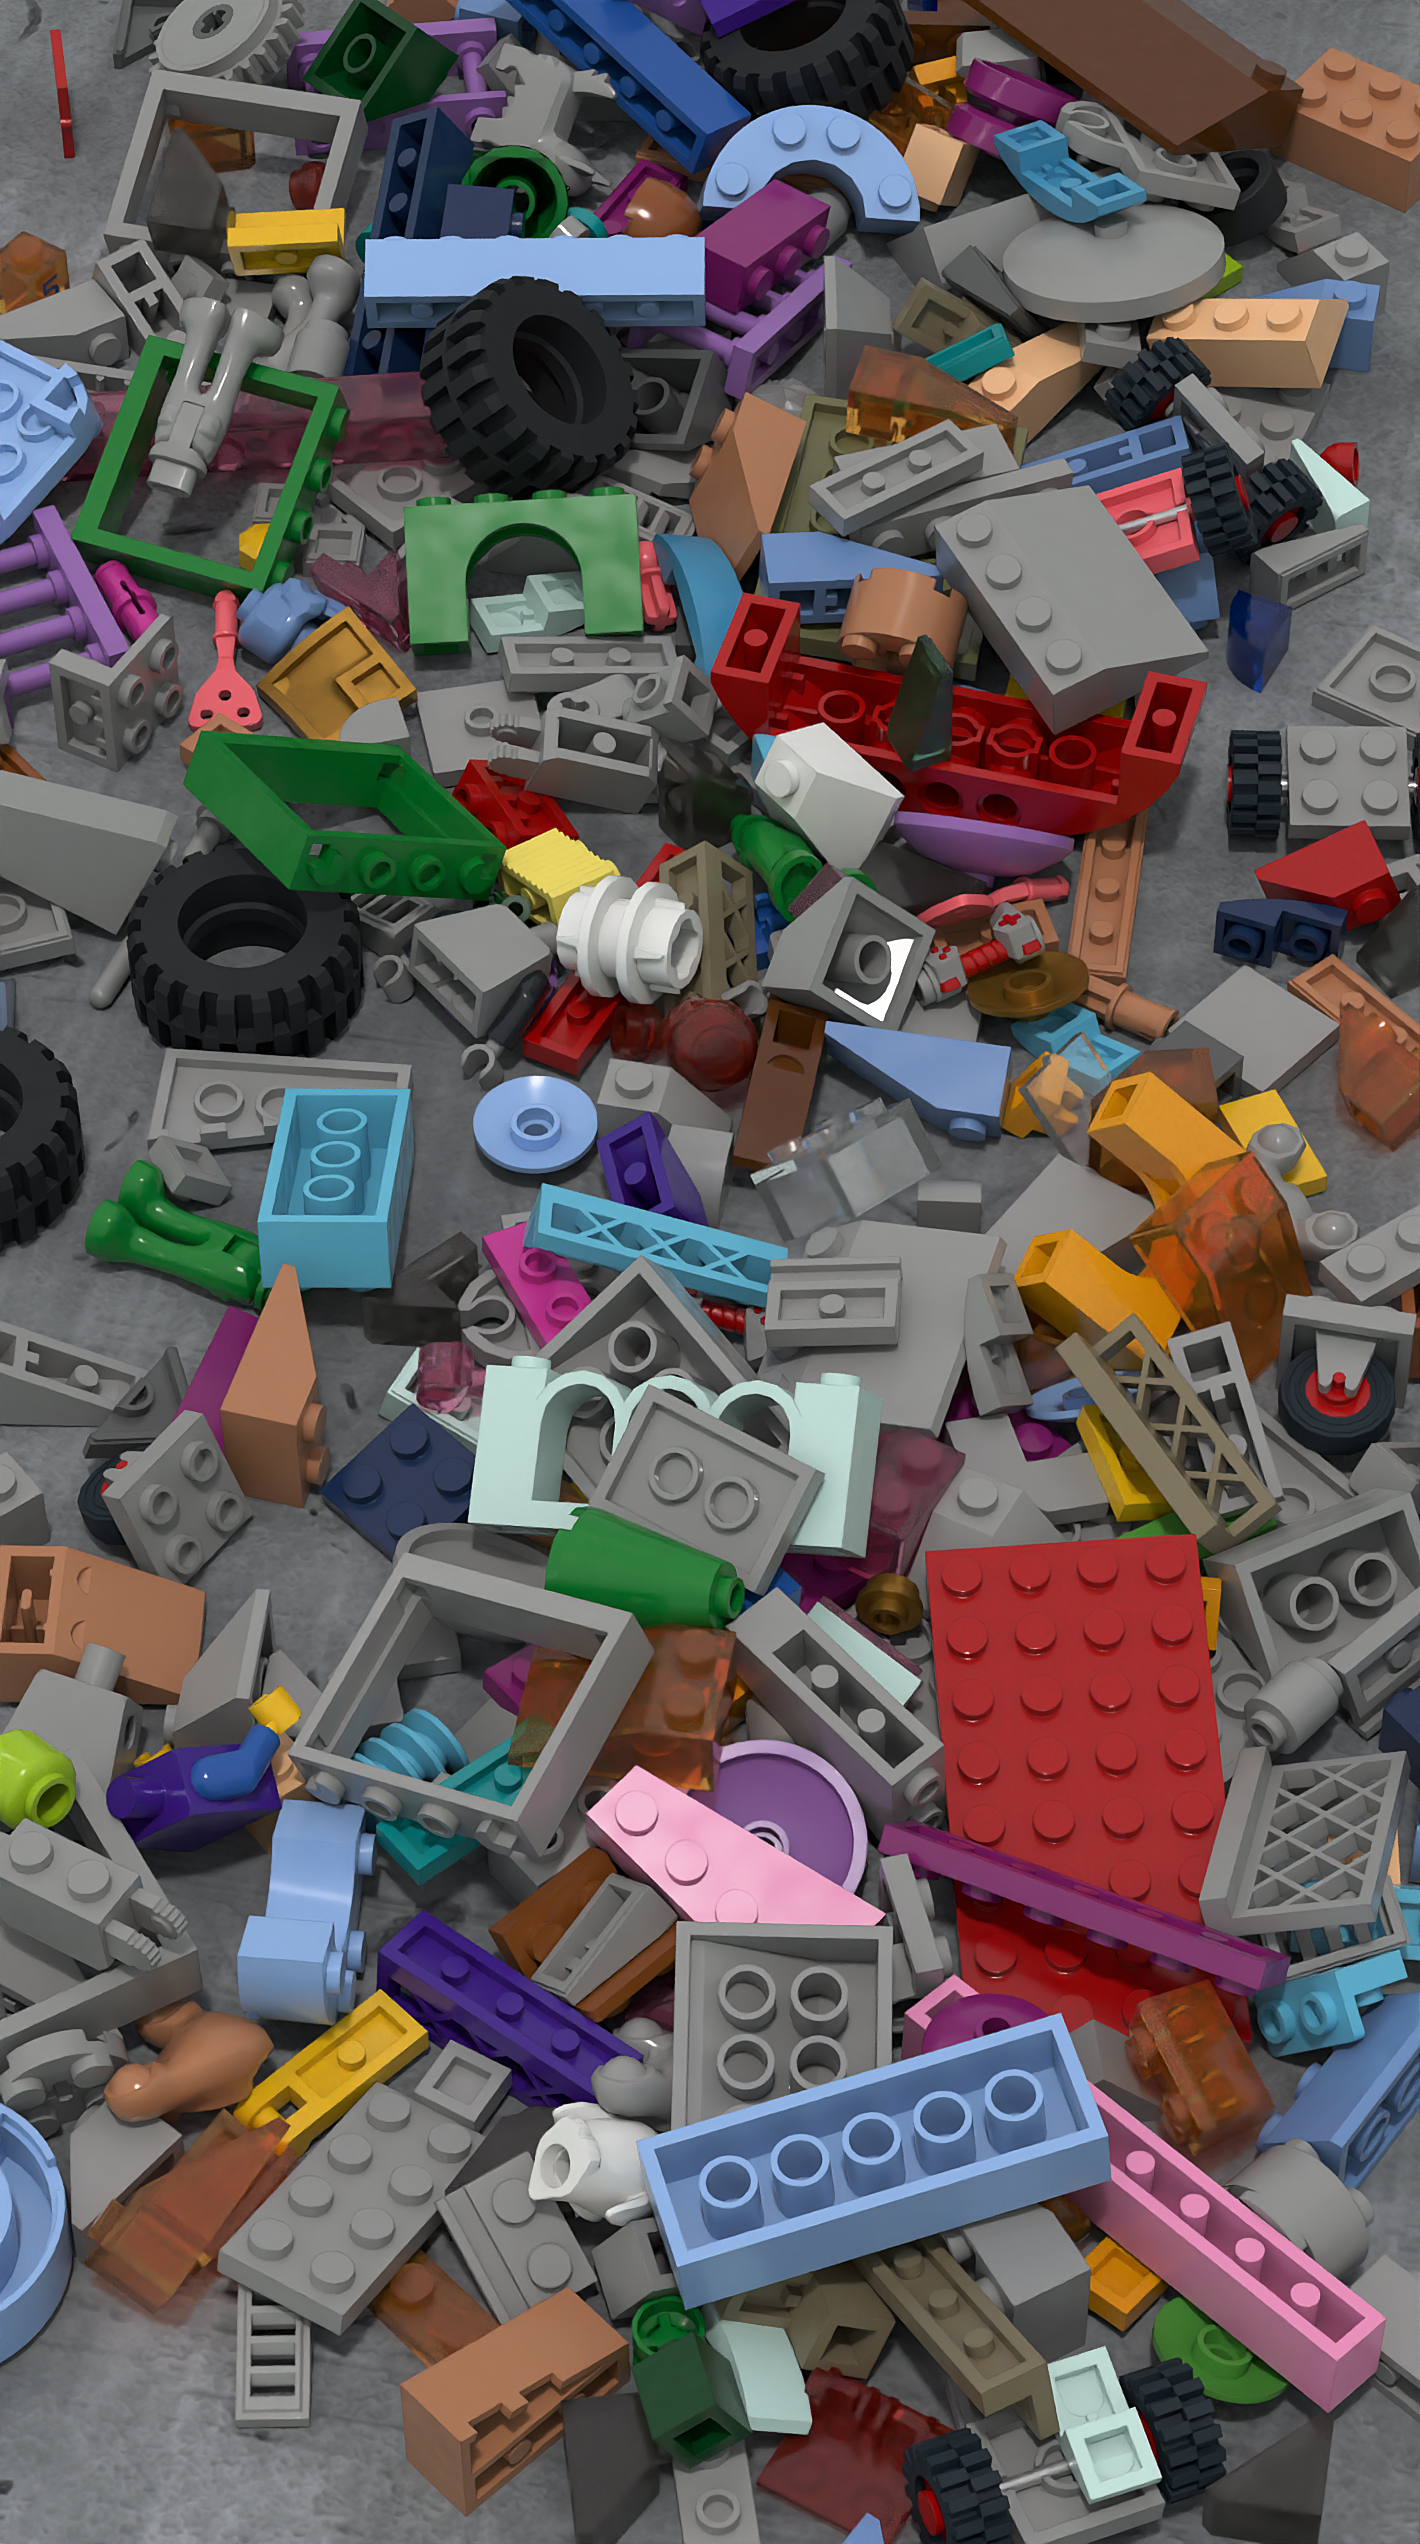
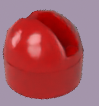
(1344, 459)

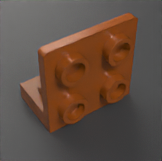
(541, 1920)

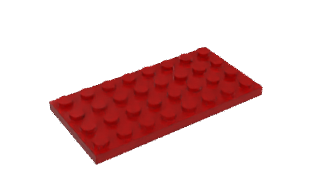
(1081, 1746)

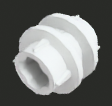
(629, 939)

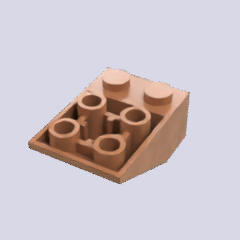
(67, 1598)

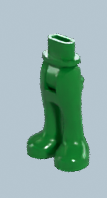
(779, 858)
(161, 1236)

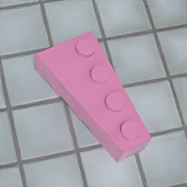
(711, 1865)

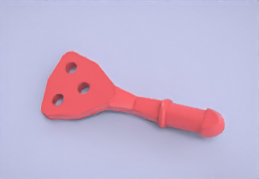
(225, 678)
(974, 906)

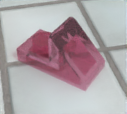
(376, 598)

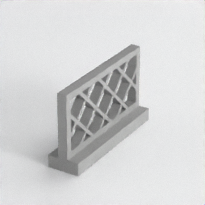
(1252, 1843)

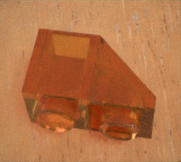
(1378, 1077)

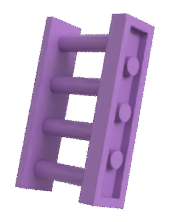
(467, 38)
(765, 339)
(65, 583)

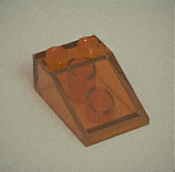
(1227, 1254)
(669, 1723)

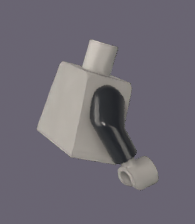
(482, 971)

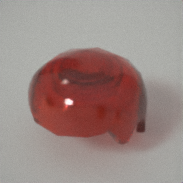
(709, 1043)

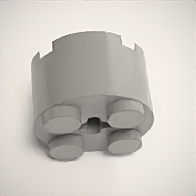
(1307, 2205)

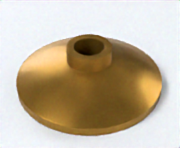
(1030, 988)

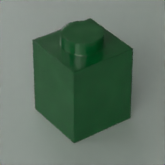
(691, 2400)

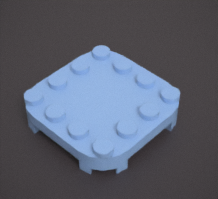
(43, 431)

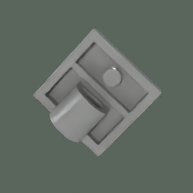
(918, 1957)

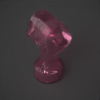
(447, 1376)

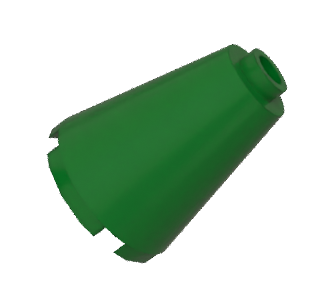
(545, 189)
(642, 1572)

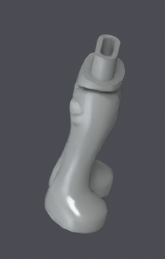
(326, 294)
(196, 423)

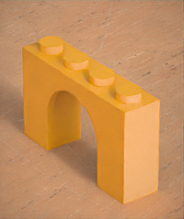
(1071, 1279)

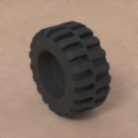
(814, 54)
(567, 362)
(262, 1009)
(42, 1138)

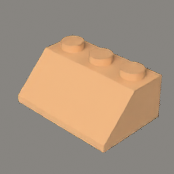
(1257, 338)

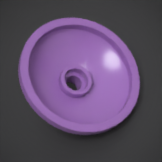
(982, 847)
(793, 1805)

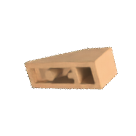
(1038, 377)

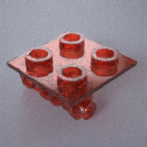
(850, 2454)

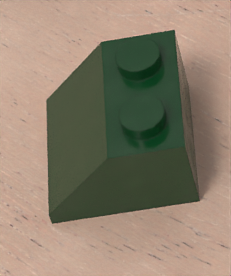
(380, 61)

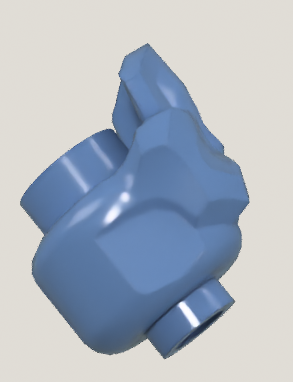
(282, 618)

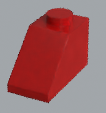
(1338, 873)

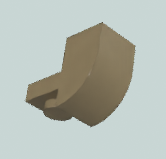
(941, 319)
(827, 2314)

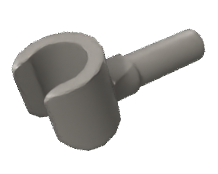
(750, 997)

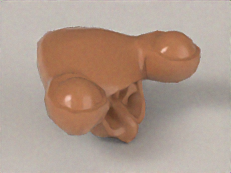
(202, 2066)

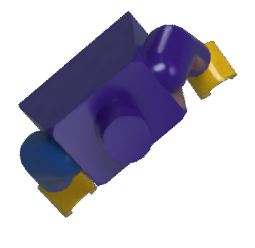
(204, 1792)

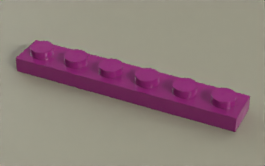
(1110, 1917)

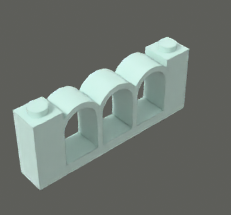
(532, 1406)

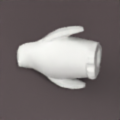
(592, 2164)

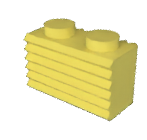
(549, 872)

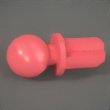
(656, 596)

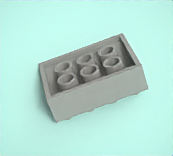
(1064, 601)
(641, 1331)
(925, 1365)
(775, 2011)

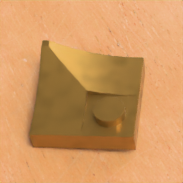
(333, 677)

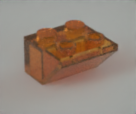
(1198, 2067)

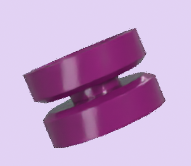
(1014, 102)

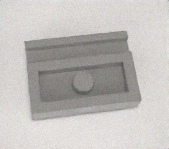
(833, 1301)
(1380, 1664)
(512, 2243)

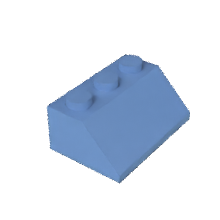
(1360, 2095)

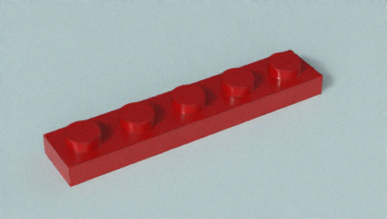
(574, 1020)

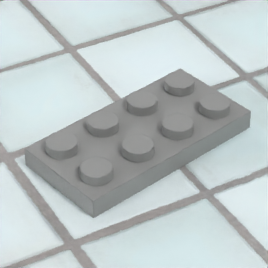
(351, 2209)

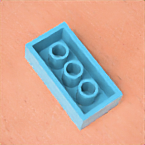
(337, 1187)

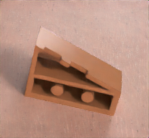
(500, 2398)

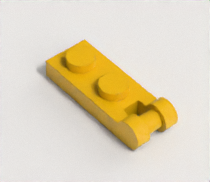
(335, 2071)

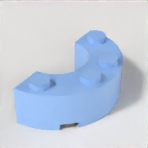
(820, 144)
(307, 1947)
(33, 2233)

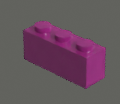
(762, 244)

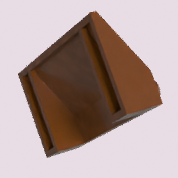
(1158, 69)

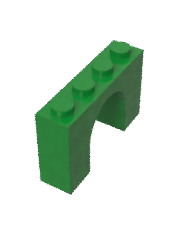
(450, 539)

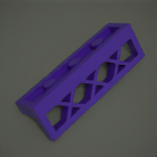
(500, 2011)

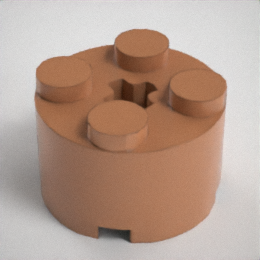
(891, 613)

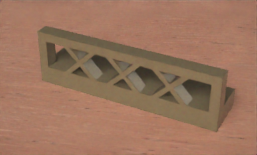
(698, 882)
(1146, 1439)
(963, 2331)

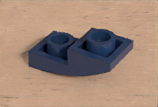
(1263, 927)

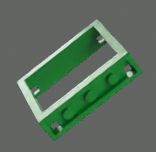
(129, 444)
(252, 775)

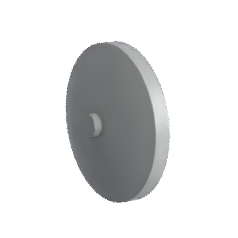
(1115, 265)

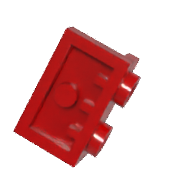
(506, 807)

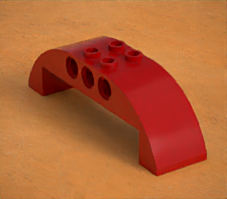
(1002, 755)

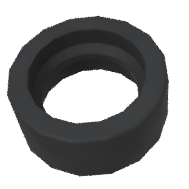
(1259, 202)

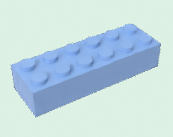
(874, 2160)

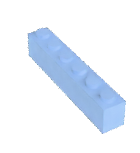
(618, 276)

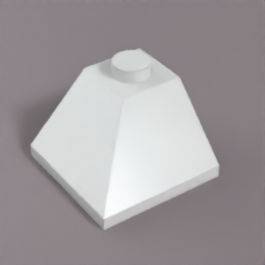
(827, 795)

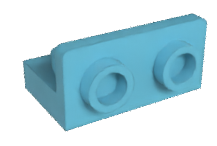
(1324, 2005)

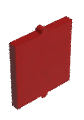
(62, 93)

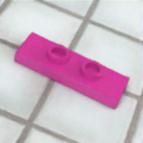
(536, 1282)

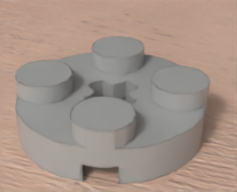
(60, 2077)

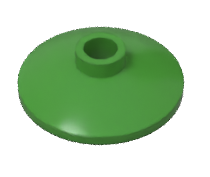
(1217, 2358)

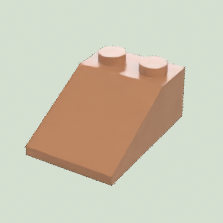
(744, 477)
(273, 1405)

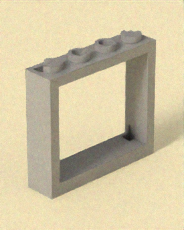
(242, 108)
(497, 1605)
(121, 1992)

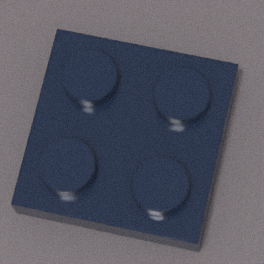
(403, 1481)

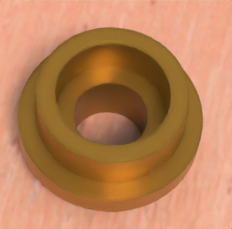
(890, 1603)

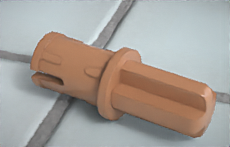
(1126, 1009)

